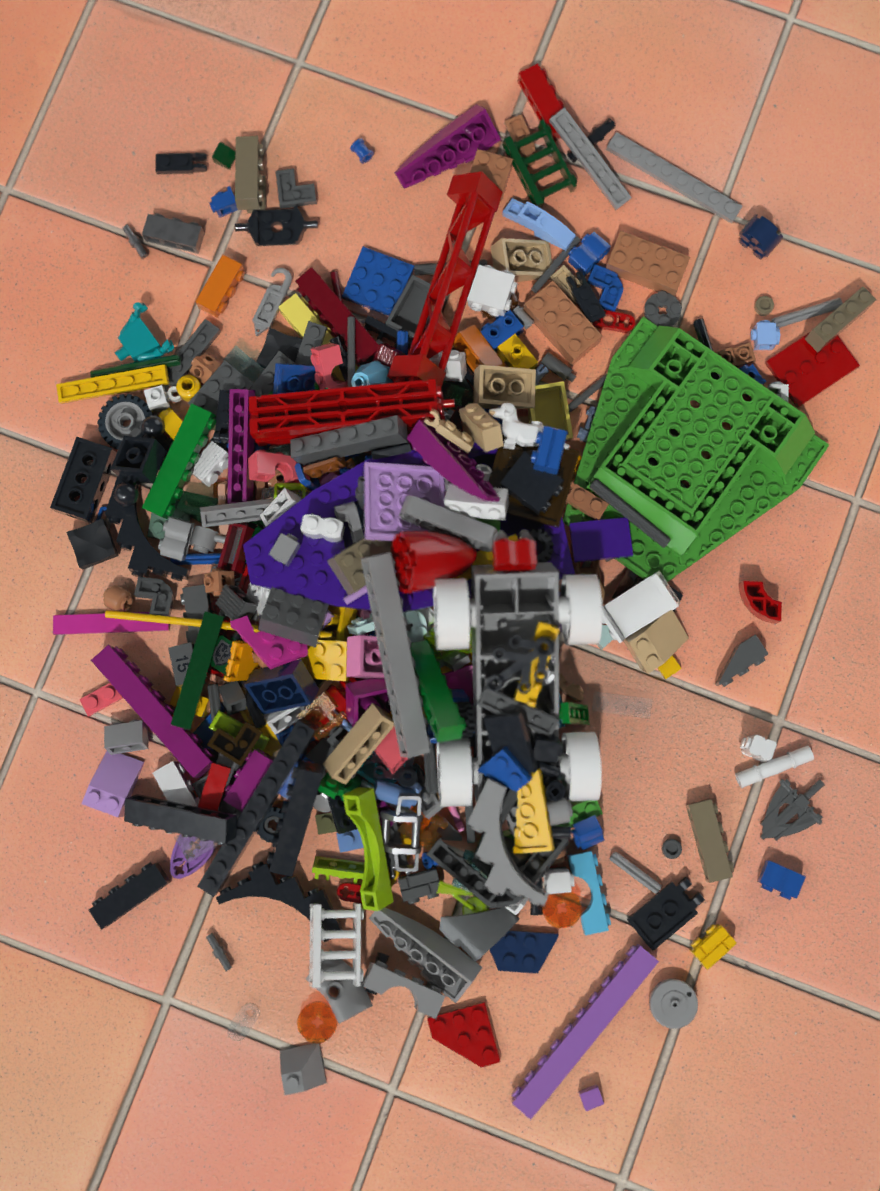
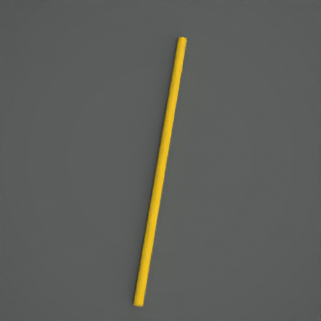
(182, 621)

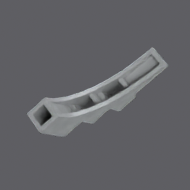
(493, 849)

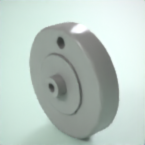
(673, 1003)

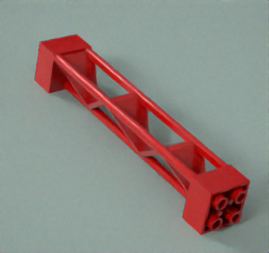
(476, 203)

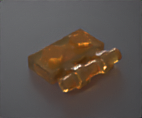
(318, 710)
(428, 835)

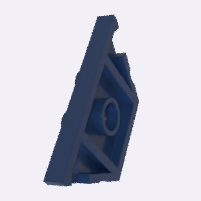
(523, 951)

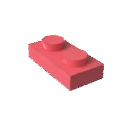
(100, 699)

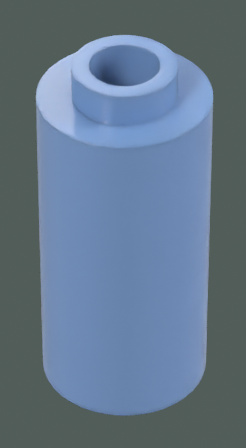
(389, 793)

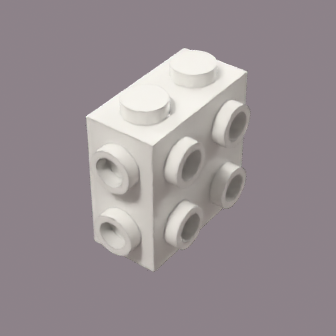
(492, 290)

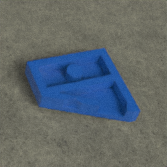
(506, 770)

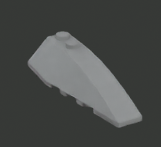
(435, 956)

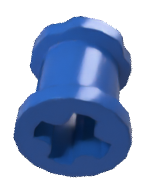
(362, 151)

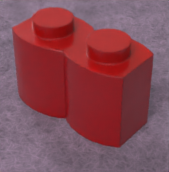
(514, 555)

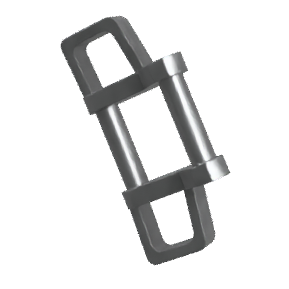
(396, 816)

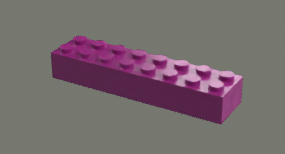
(153, 710)

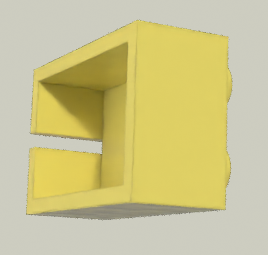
(552, 407)

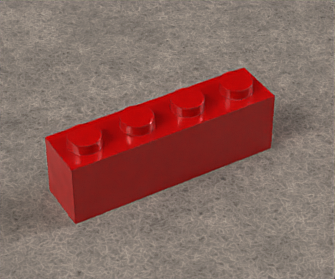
(540, 95)

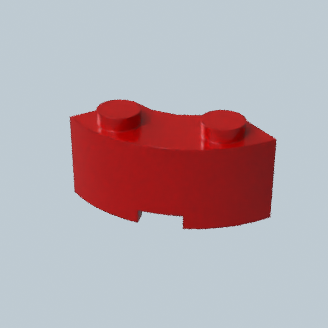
(759, 602)

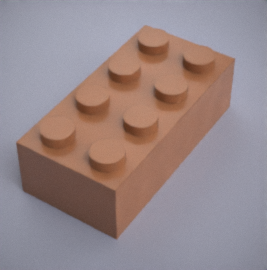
(647, 263)
(562, 323)

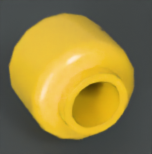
(187, 387)

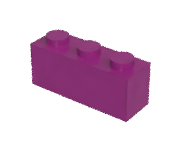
(248, 779)

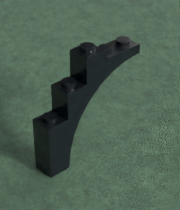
(131, 537)
(288, 891)

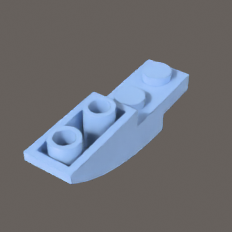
(539, 221)

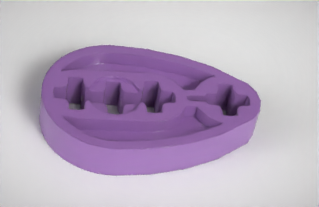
(178, 859)

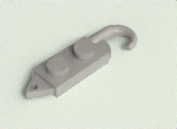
(271, 300)

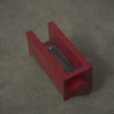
(233, 553)

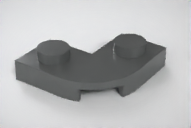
(159, 592)

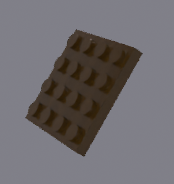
(505, 461)

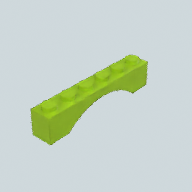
(376, 885)

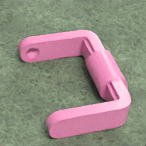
(455, 815)

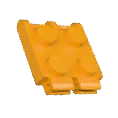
(240, 663)

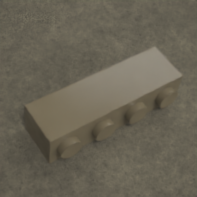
(248, 173)
(840, 319)
(709, 841)

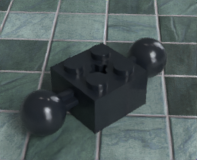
(138, 460)

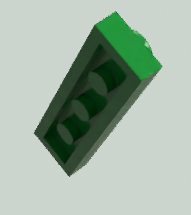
(574, 713)

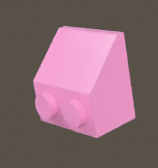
(363, 657)

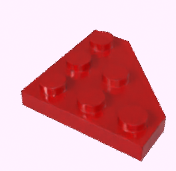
(467, 1033)

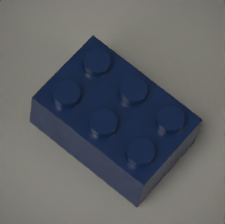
(282, 687)

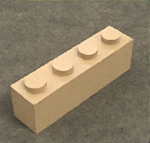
(359, 743)

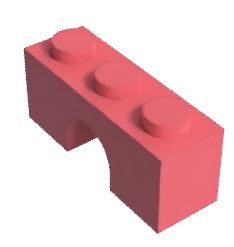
(324, 360)
(263, 466)

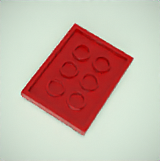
(811, 371)

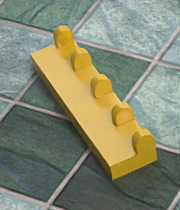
(530, 698)

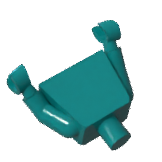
(138, 340)

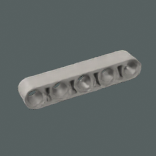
(447, 522)

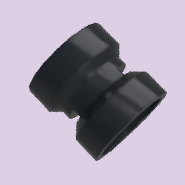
(551, 784)

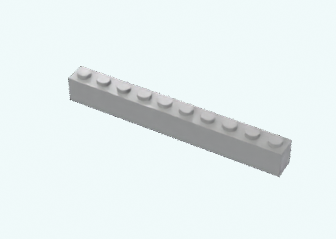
(396, 655)

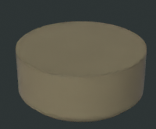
(764, 305)

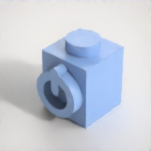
(765, 335)

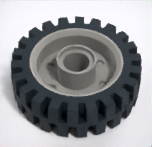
(116, 413)

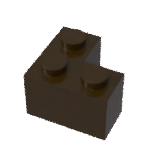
(235, 748)

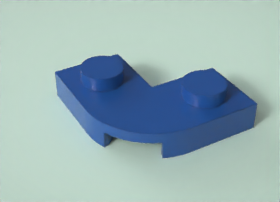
(610, 283)

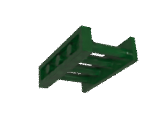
(529, 180)

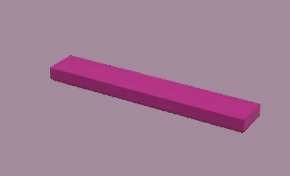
(100, 624)

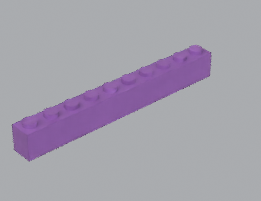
(583, 1031)

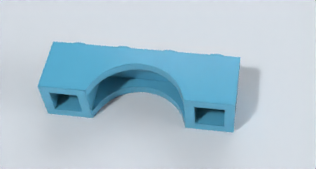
(593, 917)

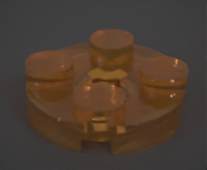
(562, 919)
(309, 1030)

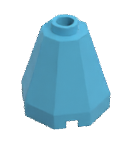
(371, 374)

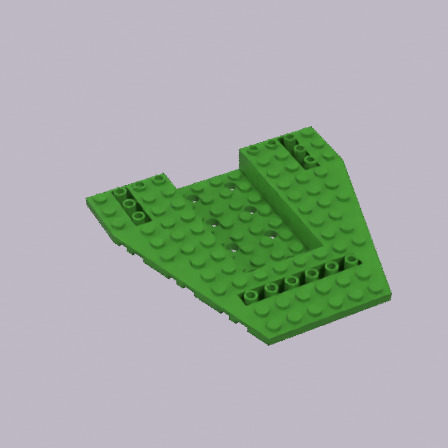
(748, 468)

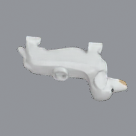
(515, 431)

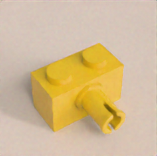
(516, 354)

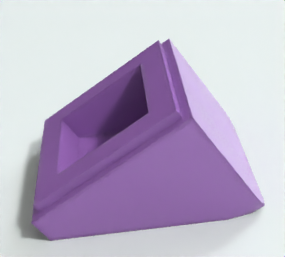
(591, 1097)

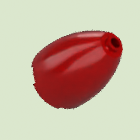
(428, 556)

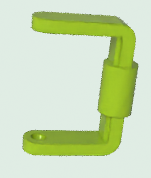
(290, 486)

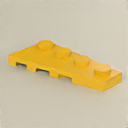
(532, 821)

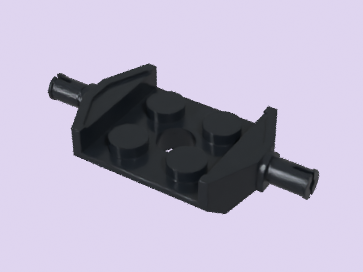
(262, 222)

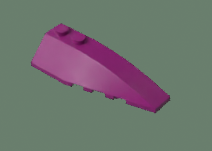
(450, 147)
(450, 462)

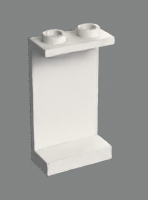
(639, 606)

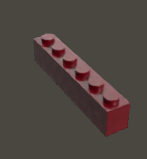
(336, 313)

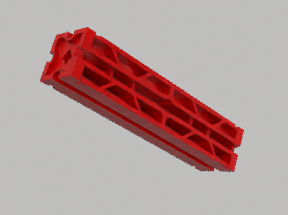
(294, 415)

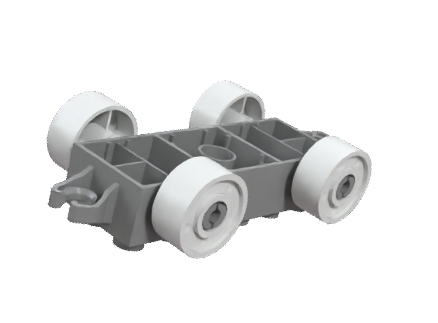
(498, 609)

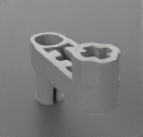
(348, 513)

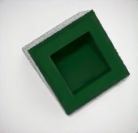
(224, 156)

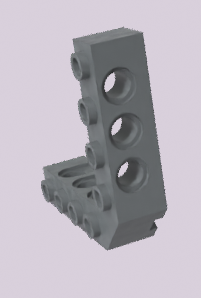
(475, 881)

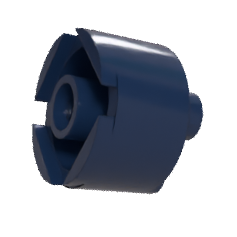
(760, 236)

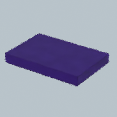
(601, 539)

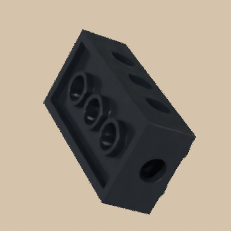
(75, 471)

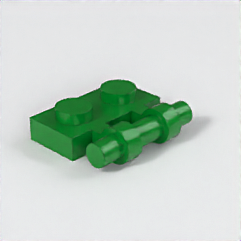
(333, 787)

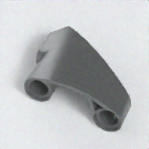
(479, 930)

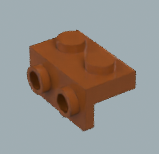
(331, 465)

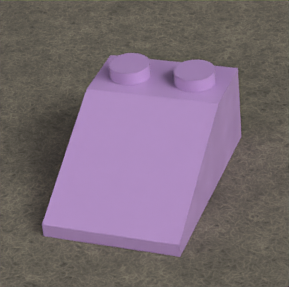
(113, 783)

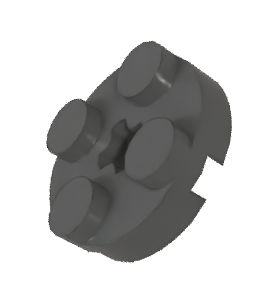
(665, 300)

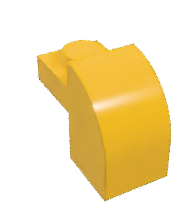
(171, 421)

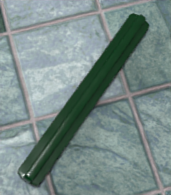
(169, 361)

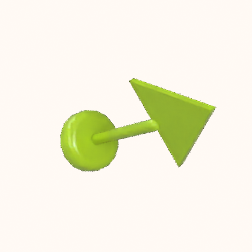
(470, 906)

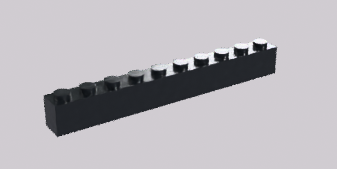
(259, 806)

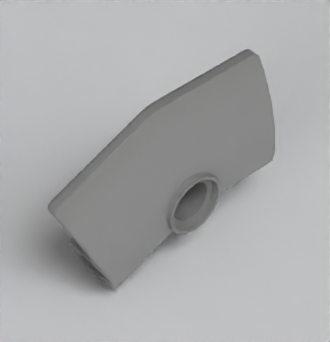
(350, 998)

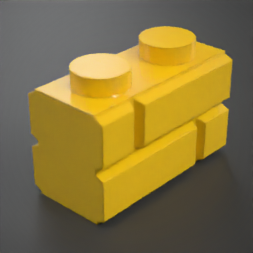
(712, 945)

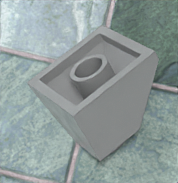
(301, 1068)

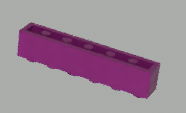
(240, 447)

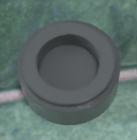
(671, 848)

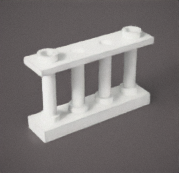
(318, 955)

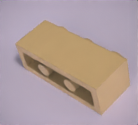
(481, 427)

